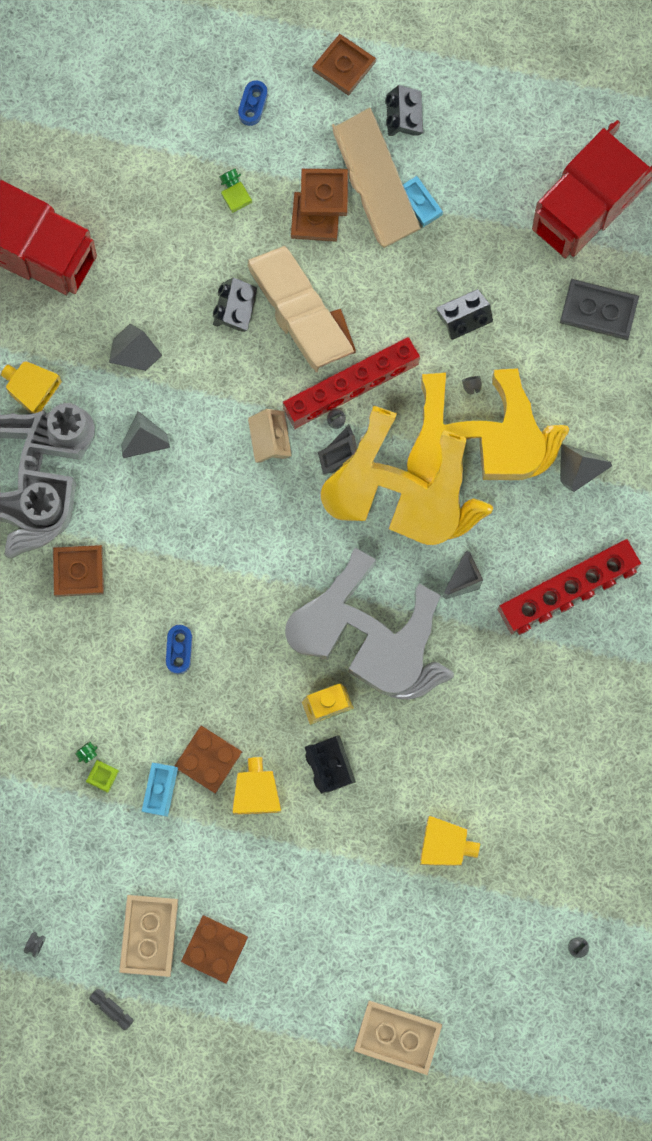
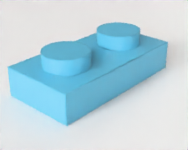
(422, 202)
(159, 789)

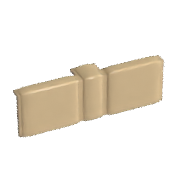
(375, 178)
(299, 308)

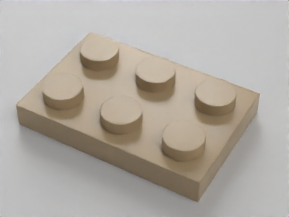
(148, 935)
(398, 1037)

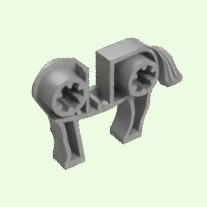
(43, 500)
(385, 660)

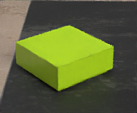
(236, 197)
(102, 776)

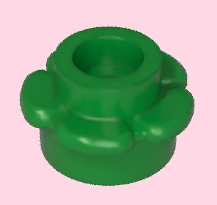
(230, 178)
(86, 752)

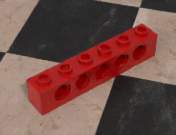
(351, 382)
(620, 553)

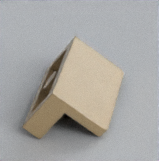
(269, 435)

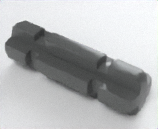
(111, 1009)

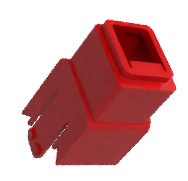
(590, 193)
(41, 242)

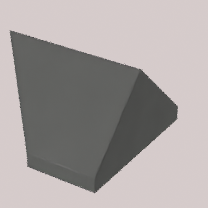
(133, 349)
(143, 437)
(338, 451)
(580, 467)
(465, 579)

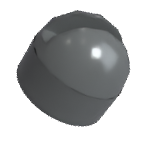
(472, 383)
(338, 422)
(575, 942)

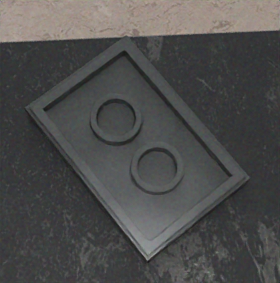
(599, 309)

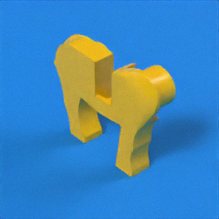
(506, 449)
(424, 510)

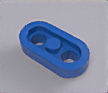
(253, 104)
(179, 649)

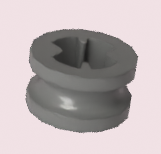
(34, 944)

